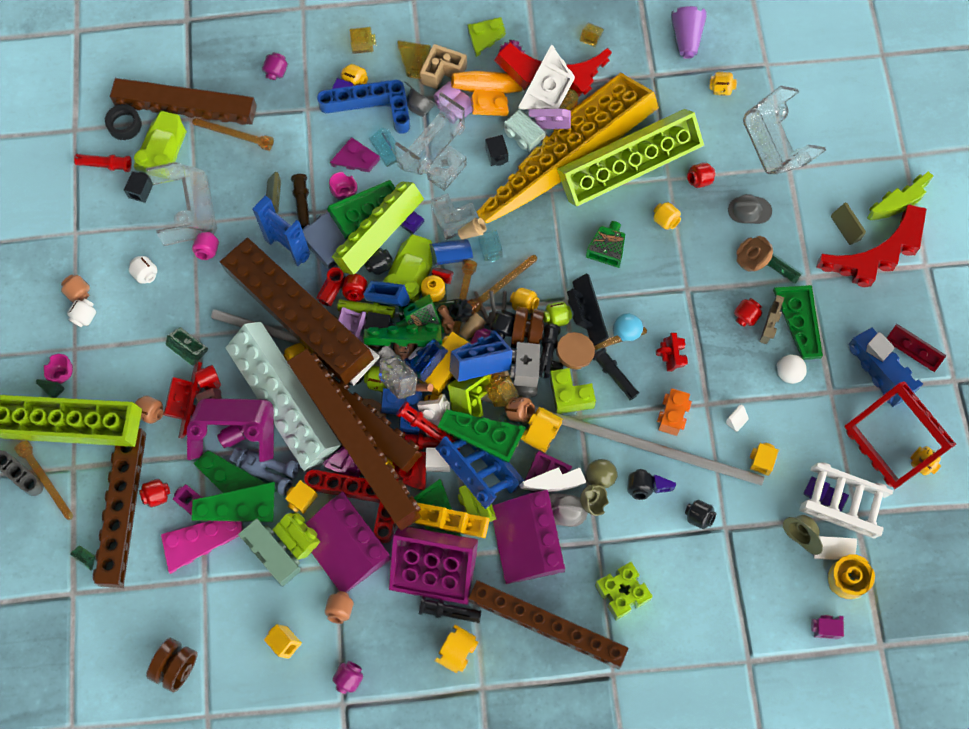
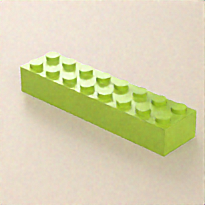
(630, 157)
(69, 420)

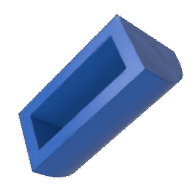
(451, 252)
(386, 293)

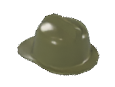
(804, 532)

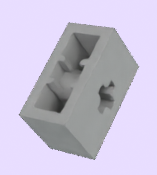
(526, 364)

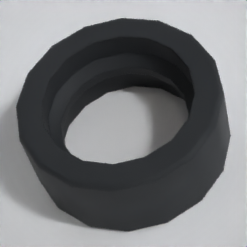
(120, 110)

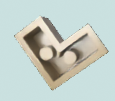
(441, 62)

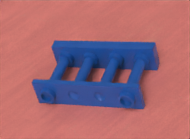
(277, 229)
(504, 471)

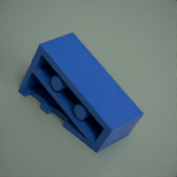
(481, 358)

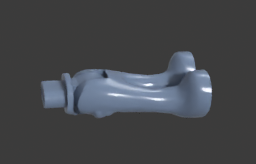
(249, 462)

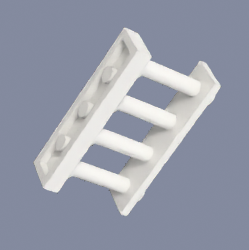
(832, 512)

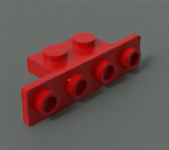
(181, 399)

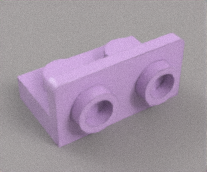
(551, 118)

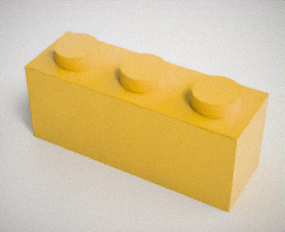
(441, 374)

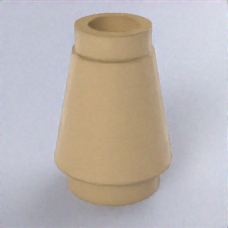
(472, 229)
(473, 323)

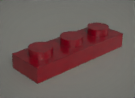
(915, 347)

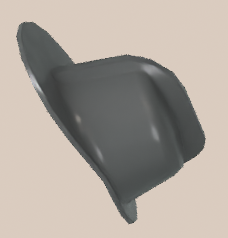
(418, 103)
(750, 209)

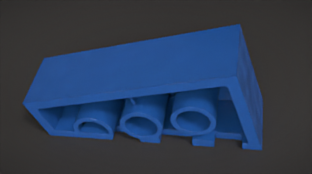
(885, 373)

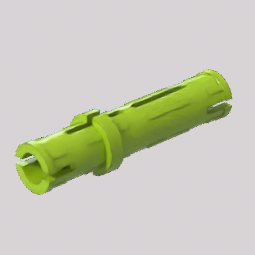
(366, 307)

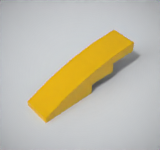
(453, 520)

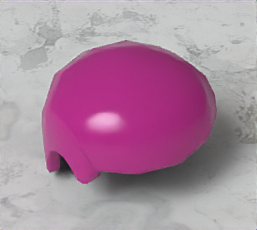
(342, 186)
(58, 369)

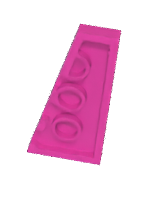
(197, 540)

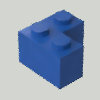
(391, 404)

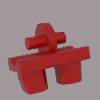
(670, 352)

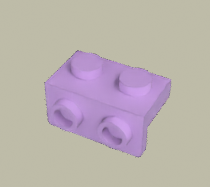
(353, 321)

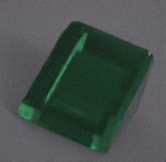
(51, 388)
(83, 557)

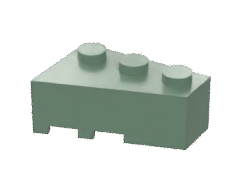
(270, 551)

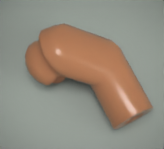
(447, 320)

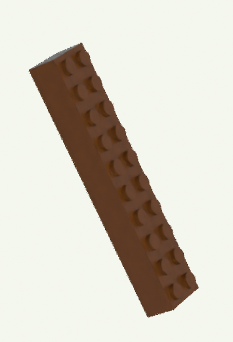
(297, 311)
(356, 442)

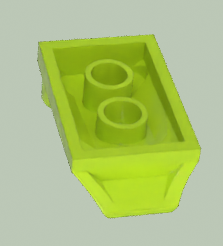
(161, 142)
(411, 265)

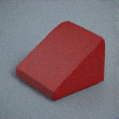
(445, 275)

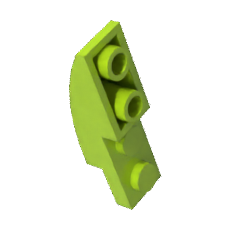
(897, 201)

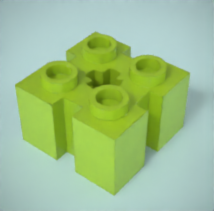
(620, 602)

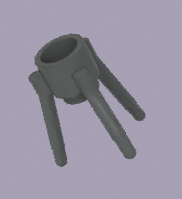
(489, 319)

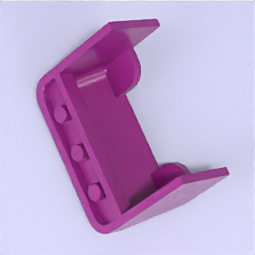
(254, 414)

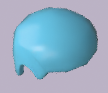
(628, 327)

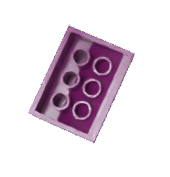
(527, 538)
(347, 544)
(432, 564)

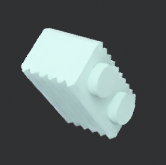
(524, 131)

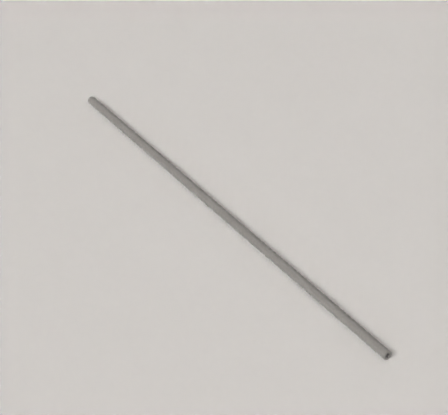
(567, 421)

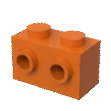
(672, 418)

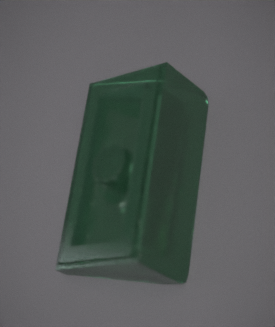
(784, 269)
(186, 346)

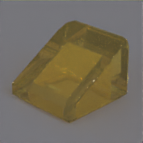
(591, 34)

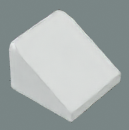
(737, 418)

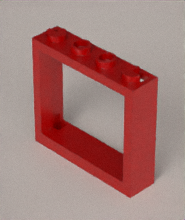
(922, 414)

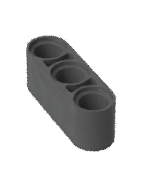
(24, 478)

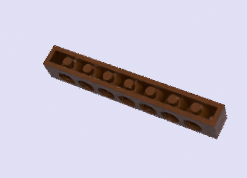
(128, 496)
(548, 624)

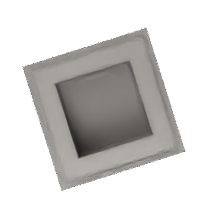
(880, 347)

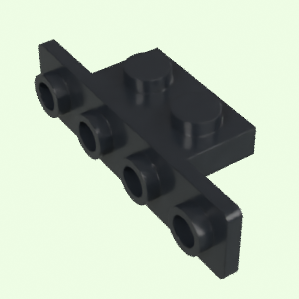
(586, 309)

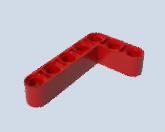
(360, 493)

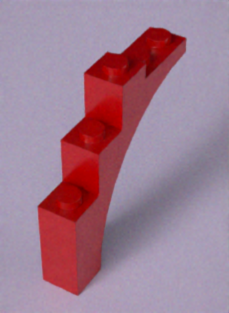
(523, 68)
(885, 256)

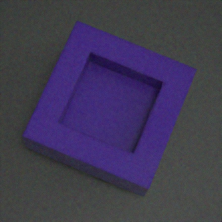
(412, 222)

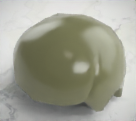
(601, 473)
(594, 499)

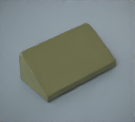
(273, 190)
(848, 224)

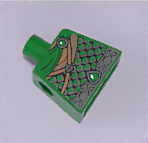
(607, 245)
(420, 313)

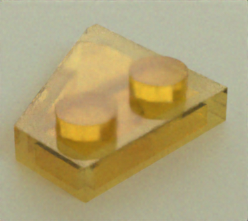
(413, 57)

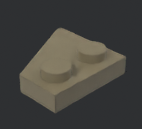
(773, 316)

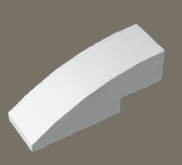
(554, 481)

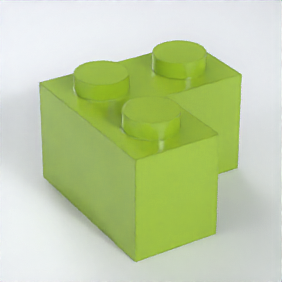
(467, 395)
(569, 397)

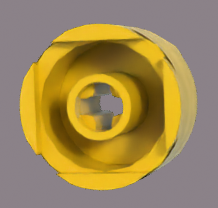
(542, 429)
(859, 569)
(456, 649)

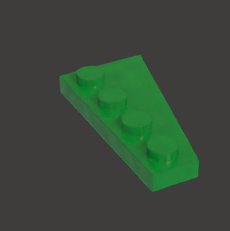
(356, 208)
(801, 319)
(403, 335)
(488, 435)

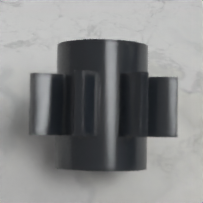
(460, 310)

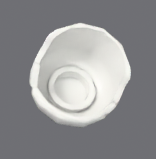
(791, 369)

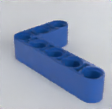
(370, 99)

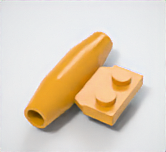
(487, 90)

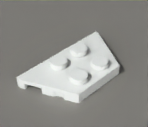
(548, 84)

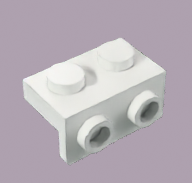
(434, 409)

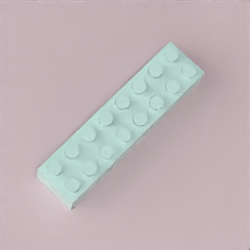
(275, 381)

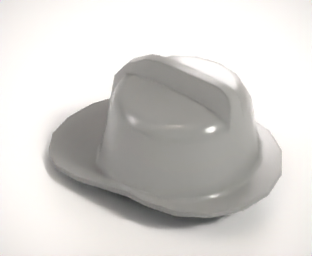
(567, 510)

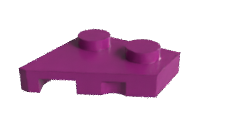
(355, 156)
(342, 463)
(544, 463)

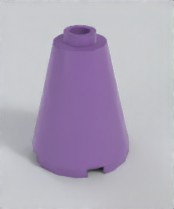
(688, 29)

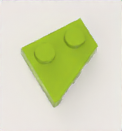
(486, 33)

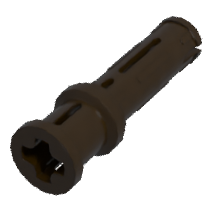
(300, 193)

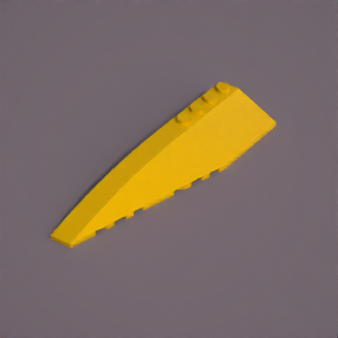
(594, 124)

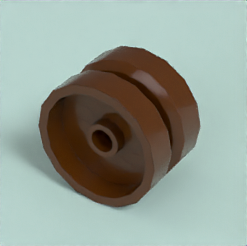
(527, 328)
(171, 665)

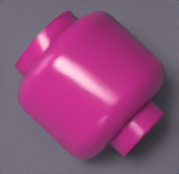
(205, 245)

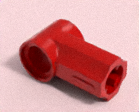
(331, 288)
(208, 378)

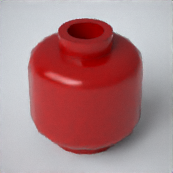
(701, 175)
(354, 287)
(748, 312)
(154, 493)

